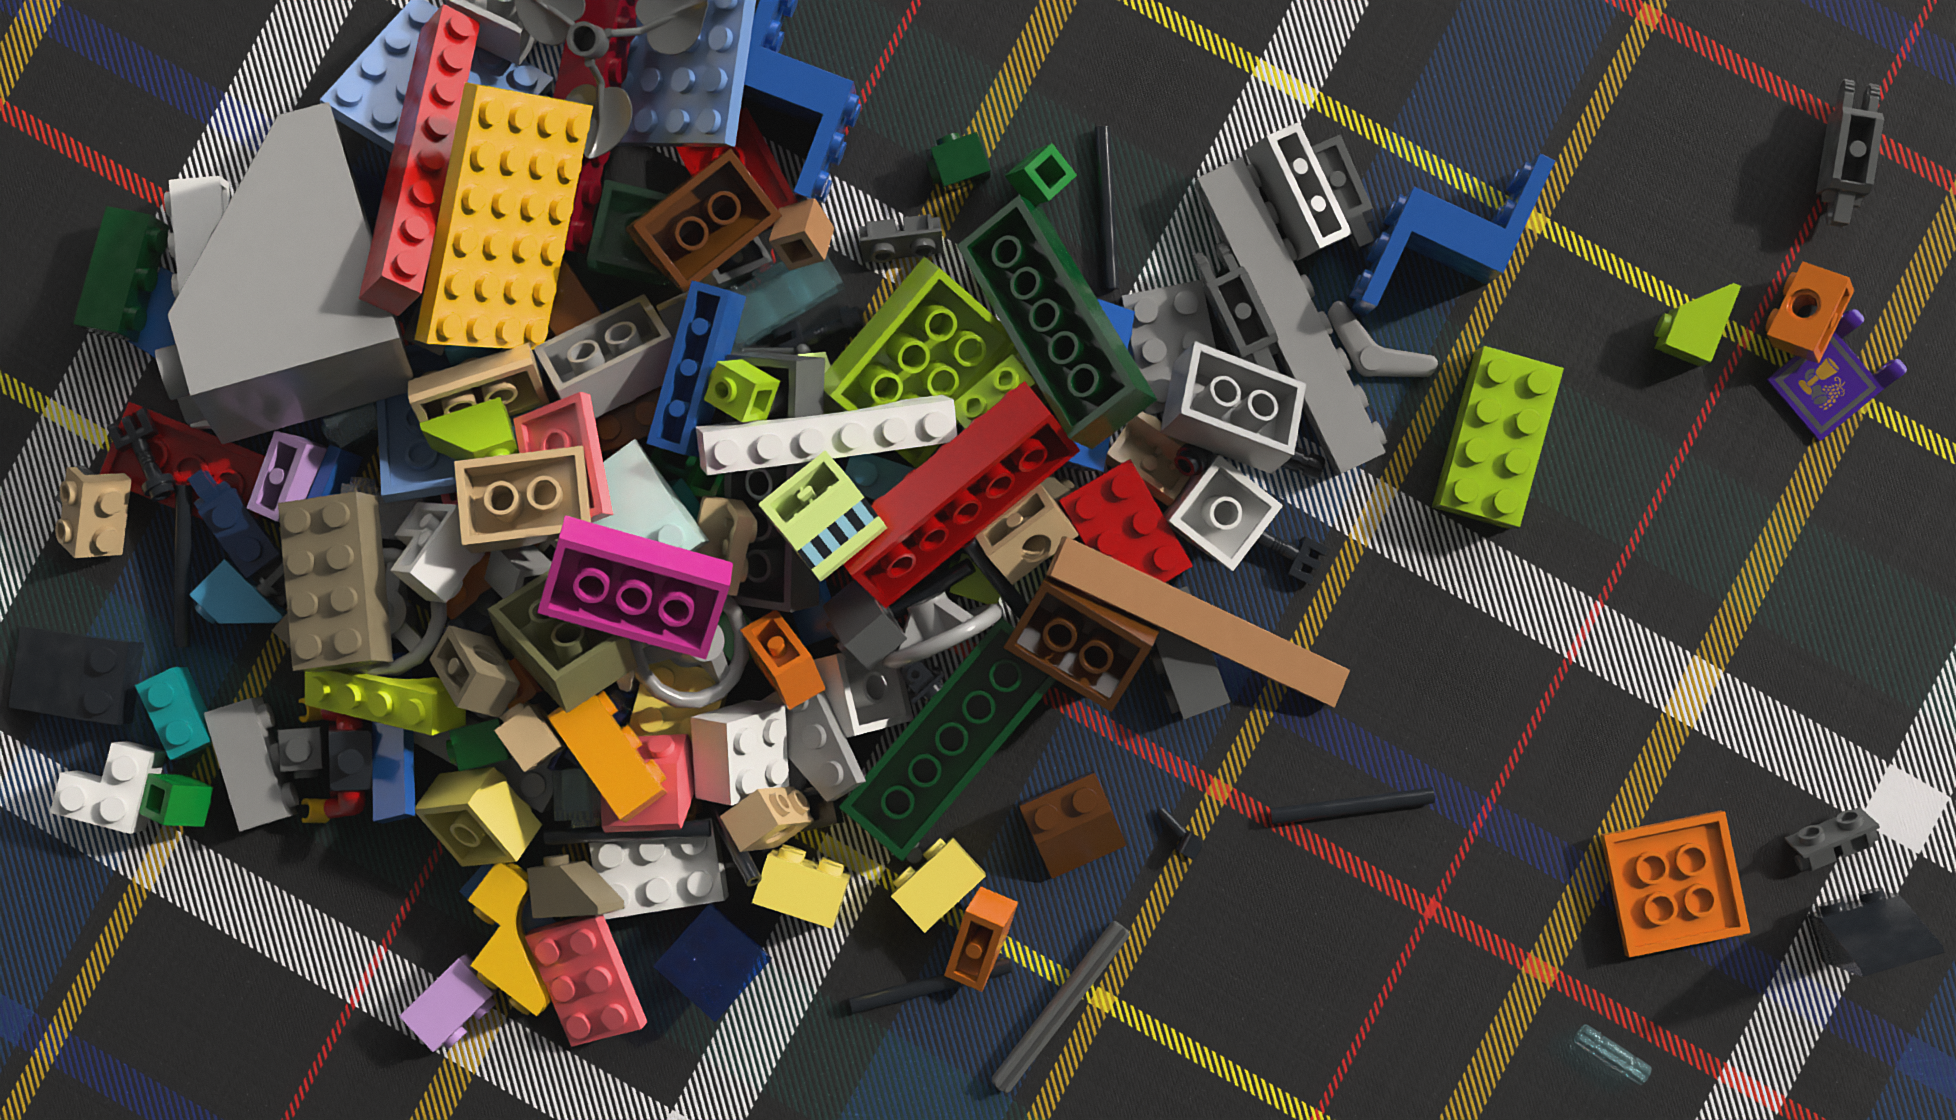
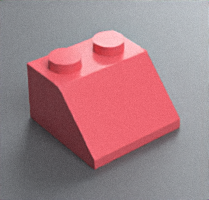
(675, 759)

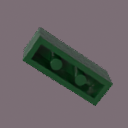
(122, 274)

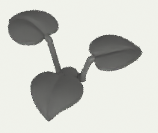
(670, 29)

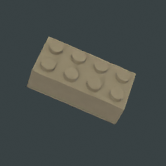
(335, 582)

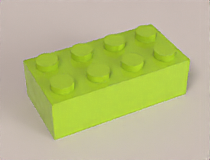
(1497, 437)

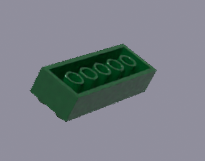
(1056, 323)
(947, 743)

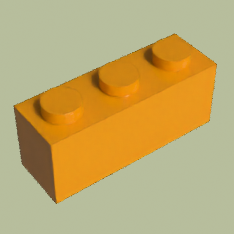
(610, 755)

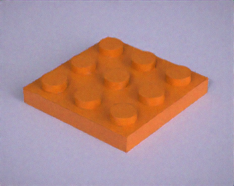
(1675, 883)

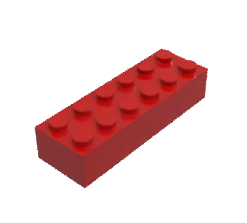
(960, 492)

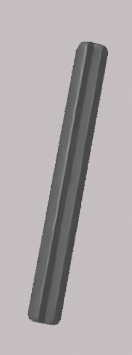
(1060, 1007)

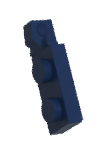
(234, 524)

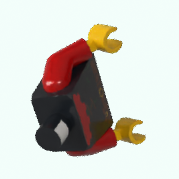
(348, 766)

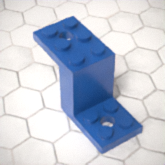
(800, 93)
(1451, 234)

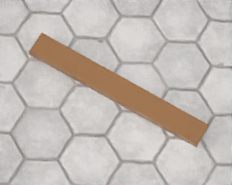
(1197, 621)

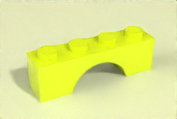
(402, 703)

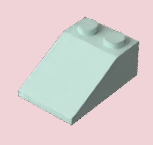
(646, 503)

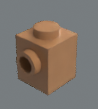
(802, 234)

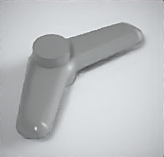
(1371, 358)

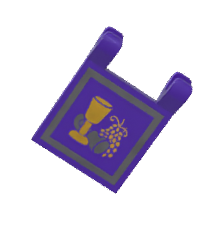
(1837, 386)

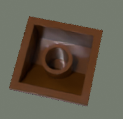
(1072, 824)

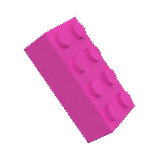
(635, 587)

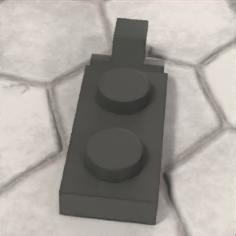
(1347, 189)

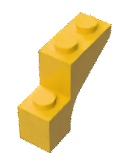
(507, 957)

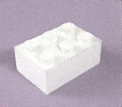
(662, 872)

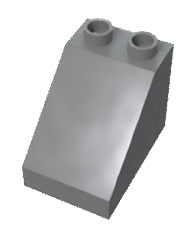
(273, 303)

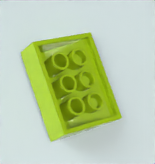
(919, 345)

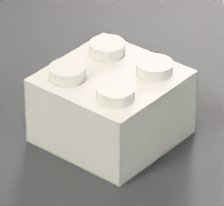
(739, 751)

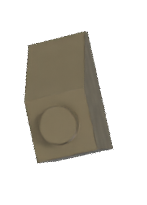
(569, 889)

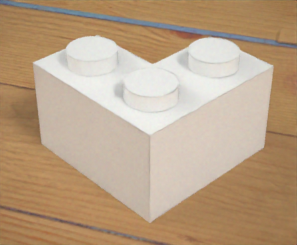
(434, 552)
(114, 797)

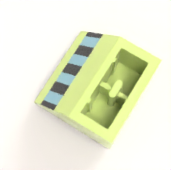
(822, 515)

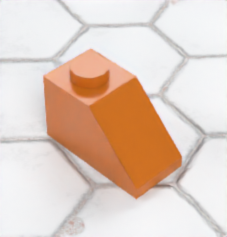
(980, 938)

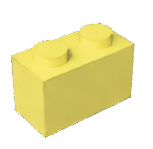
(936, 883)

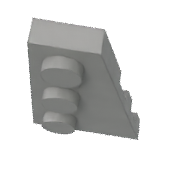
(820, 747)

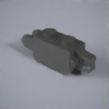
(1850, 153)
(1238, 309)

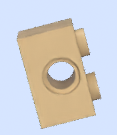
(1026, 534)
(530, 735)
(767, 818)

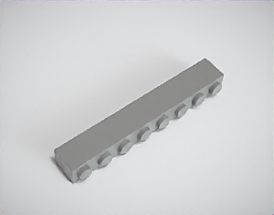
(1304, 343)

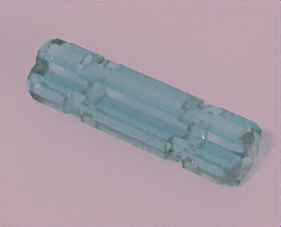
(1613, 1054)

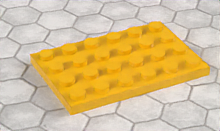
(503, 219)

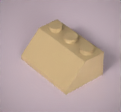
(505, 374)

